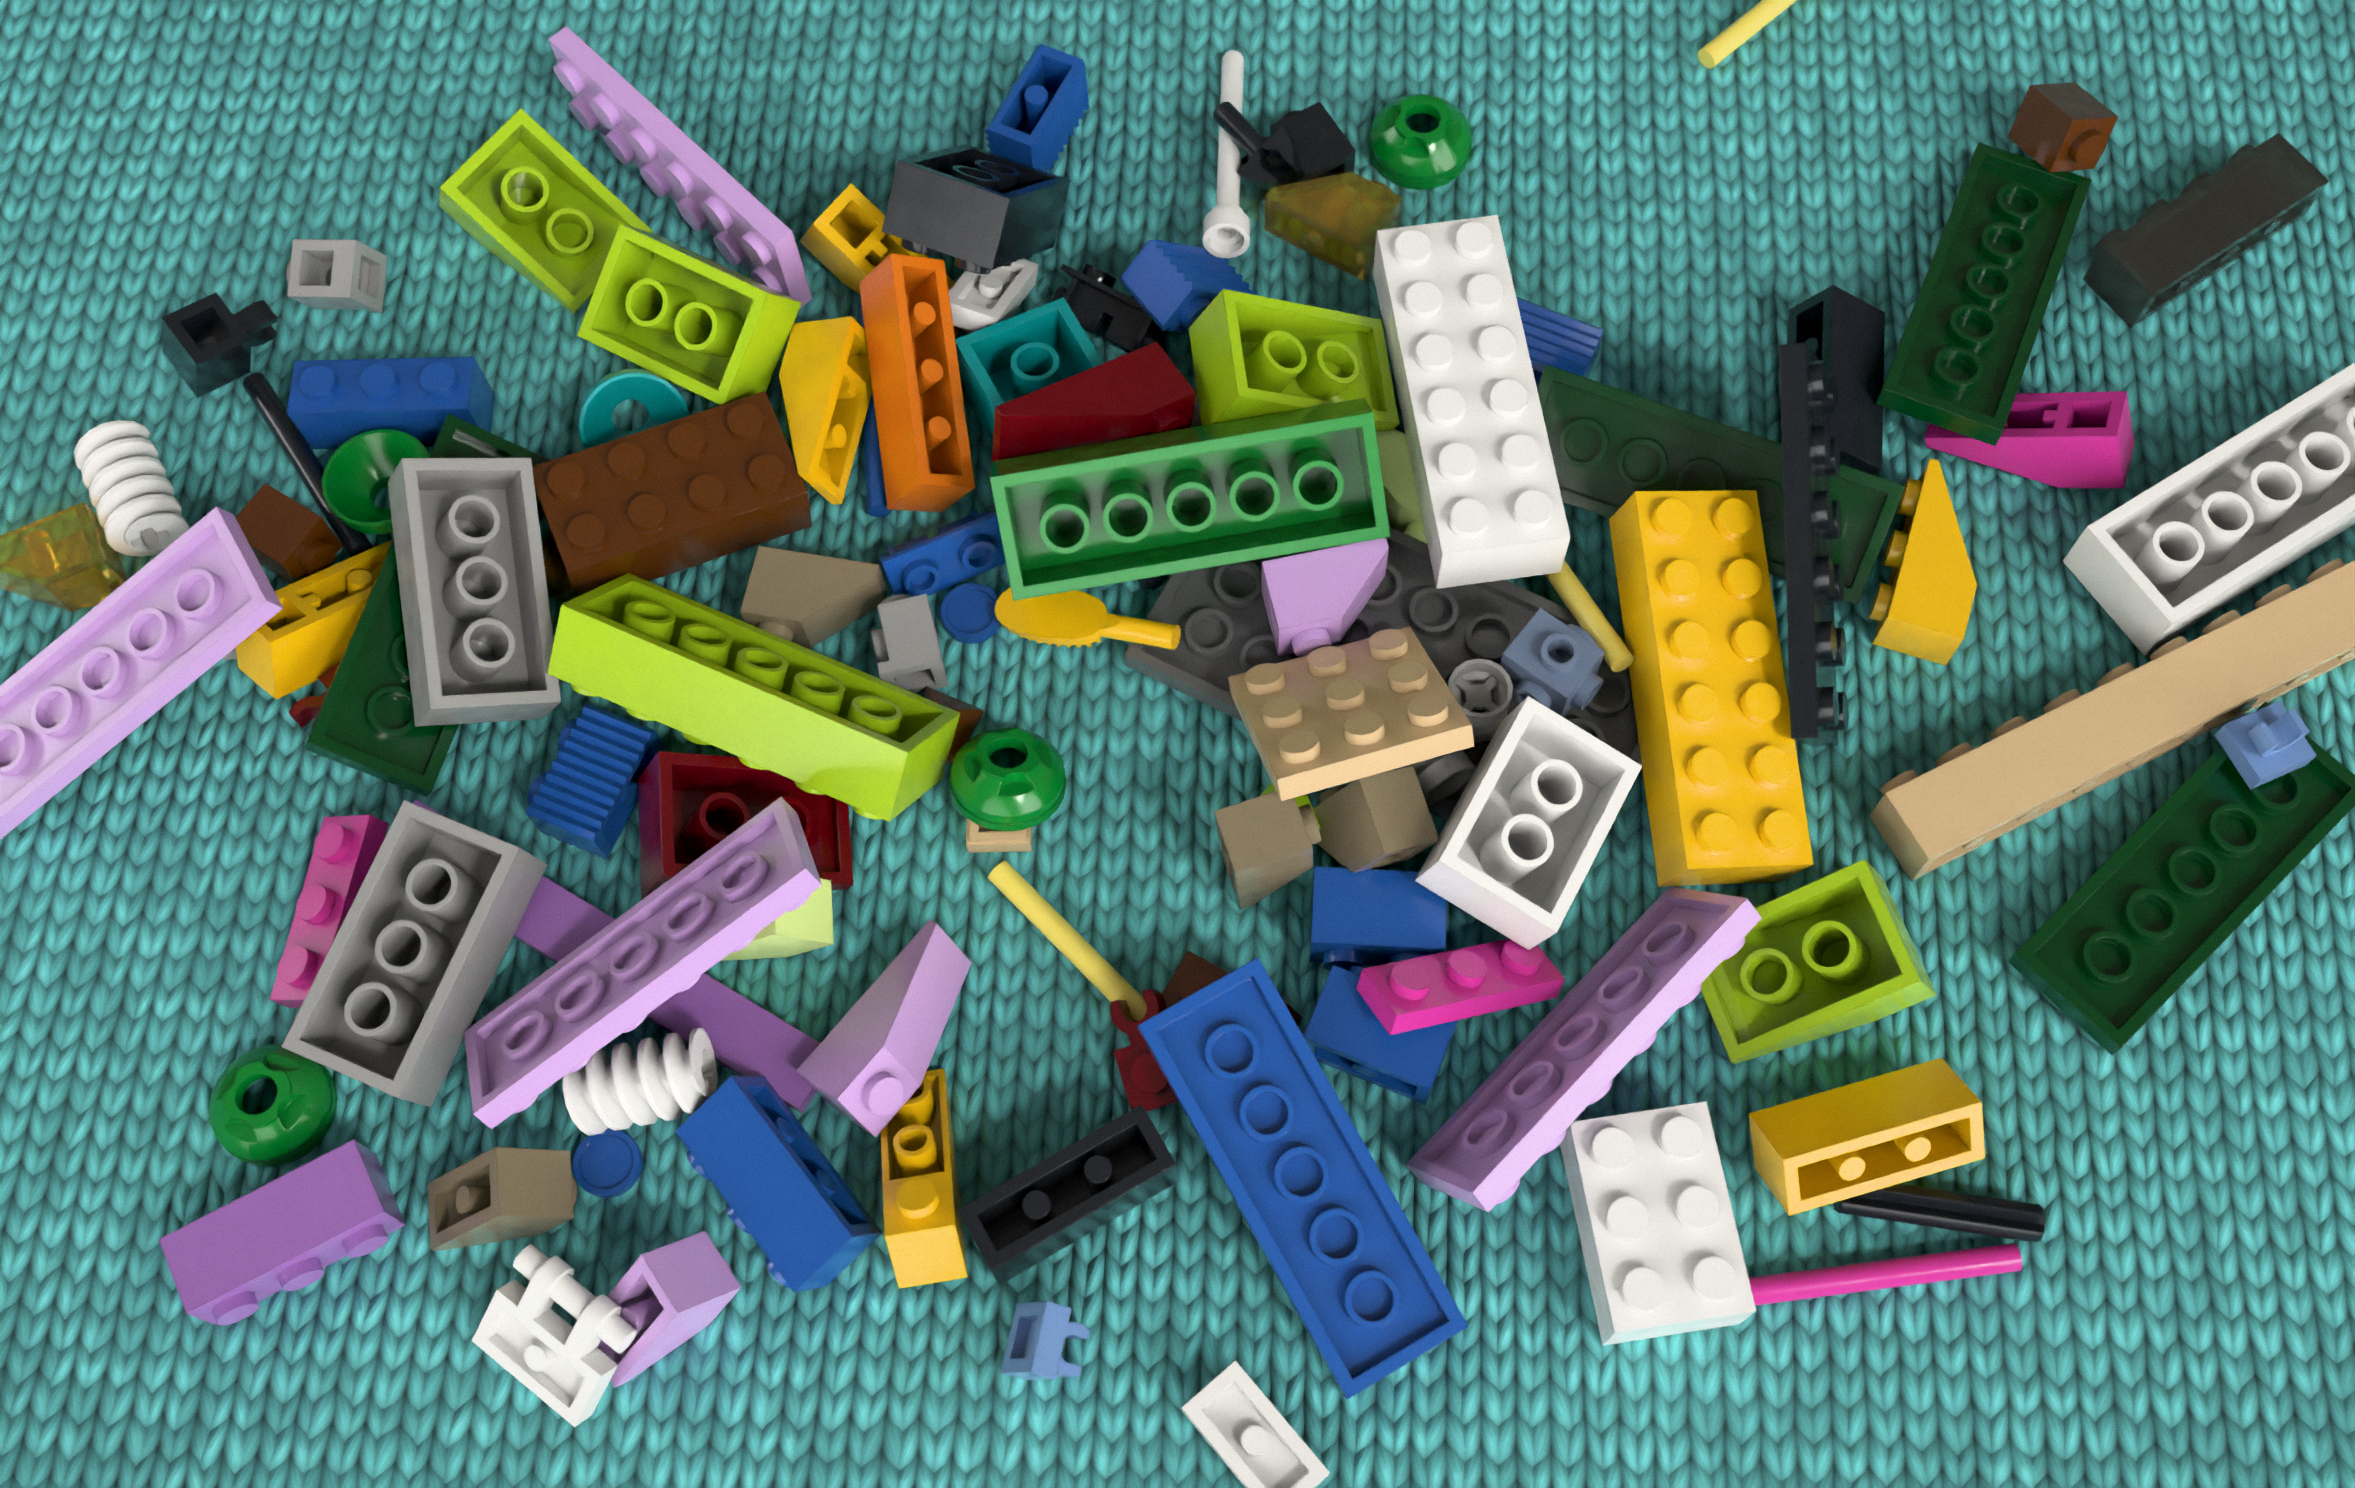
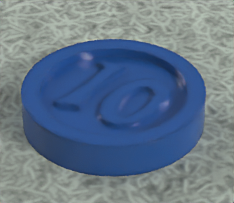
(970, 613)
(607, 1163)

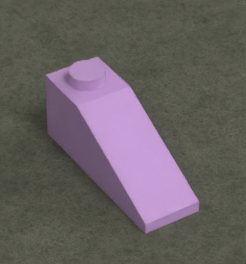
(890, 1034)

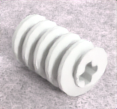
(129, 488)
(644, 1088)

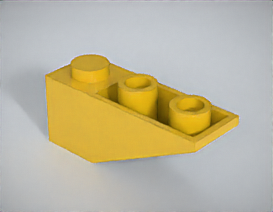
(1931, 576)
(923, 1189)

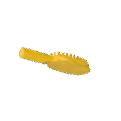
(1078, 621)

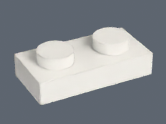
(991, 297)
(1252, 1434)

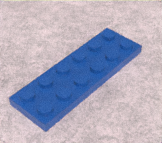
(1302, 1178)

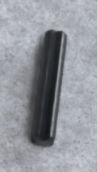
(1949, 1211)

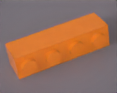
(916, 384)

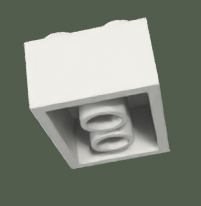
(1529, 824)
(1656, 1223)

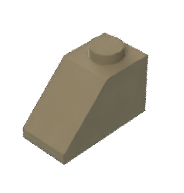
(809, 594)
(1265, 844)
(501, 1197)

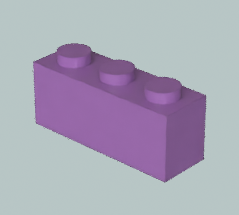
(282, 1234)

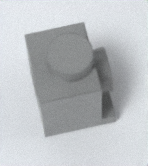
(336, 274)
(908, 644)

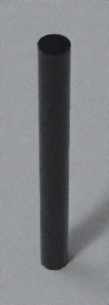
(300, 456)

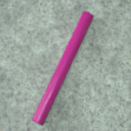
(1885, 1274)

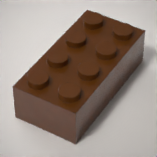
(673, 495)

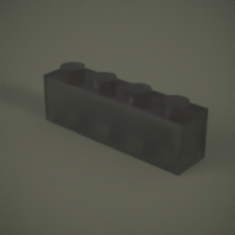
(2203, 228)

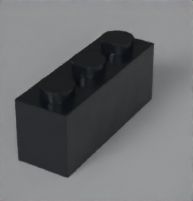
(1851, 343)
(1070, 1194)

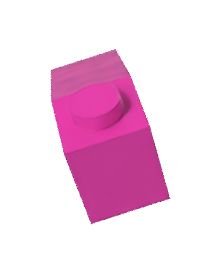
(2055, 440)

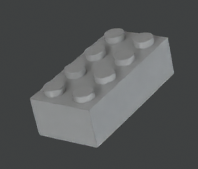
(472, 590)
(415, 955)

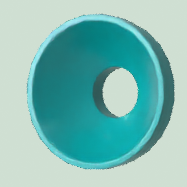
(655, 392)

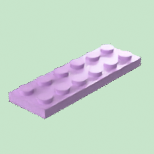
(679, 167)
(127, 660)
(638, 962)
(1582, 1045)

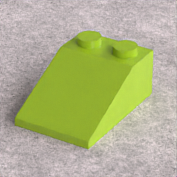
(537, 210)
(1285, 356)
(1816, 967)

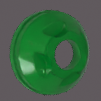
(1418, 158)
(361, 471)
(1007, 796)
(294, 1121)

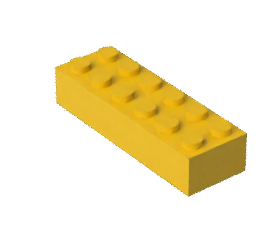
(1709, 689)

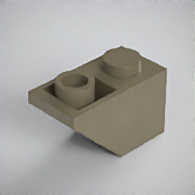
(1375, 820)

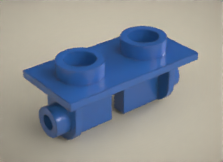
(953, 556)

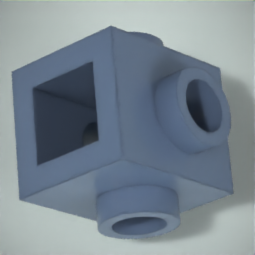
(1554, 664)

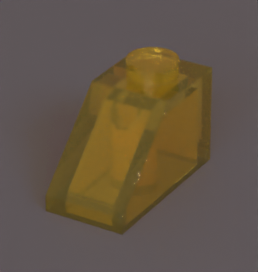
(1334, 218)
(61, 560)

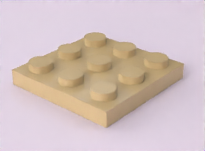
(1349, 712)

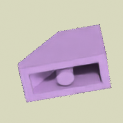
(1320, 593)
(669, 1300)

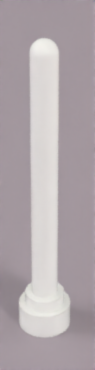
(1226, 225)

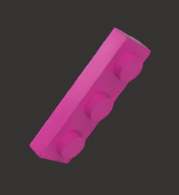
(335, 874)
(1458, 984)

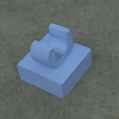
(2266, 744)
(1038, 1342)

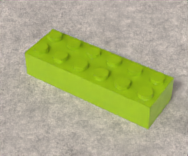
(753, 695)

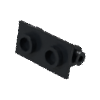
(1093, 297)

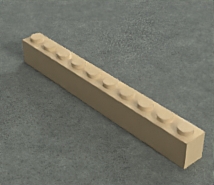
(2120, 723)

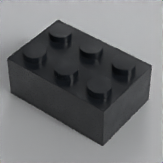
(974, 207)

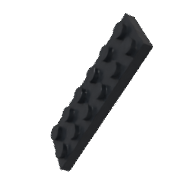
(1809, 527)

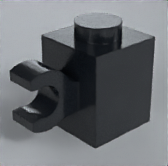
(1320, 146)
(212, 344)

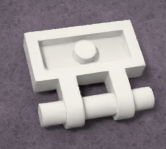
(545, 1350)

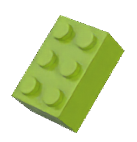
(687, 317)

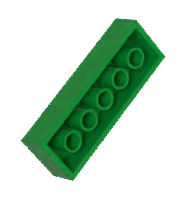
(1190, 499)

